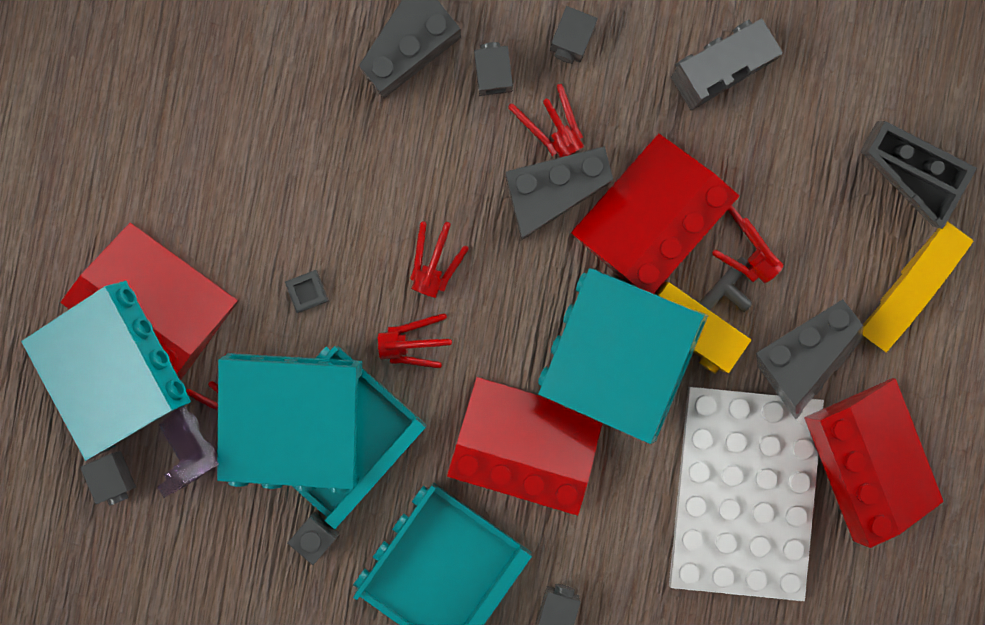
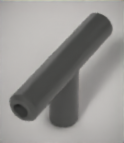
(726, 287)

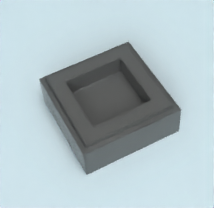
(306, 291)

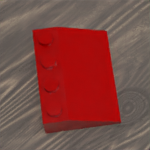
(654, 214)
(171, 293)
(525, 446)
(875, 463)

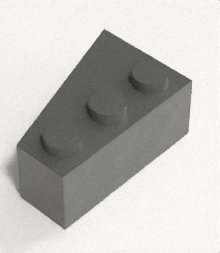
(408, 43)
(725, 63)
(919, 171)
(555, 186)
(809, 355)

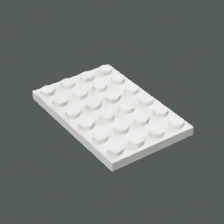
(744, 496)

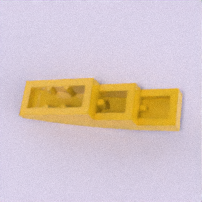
(916, 286)

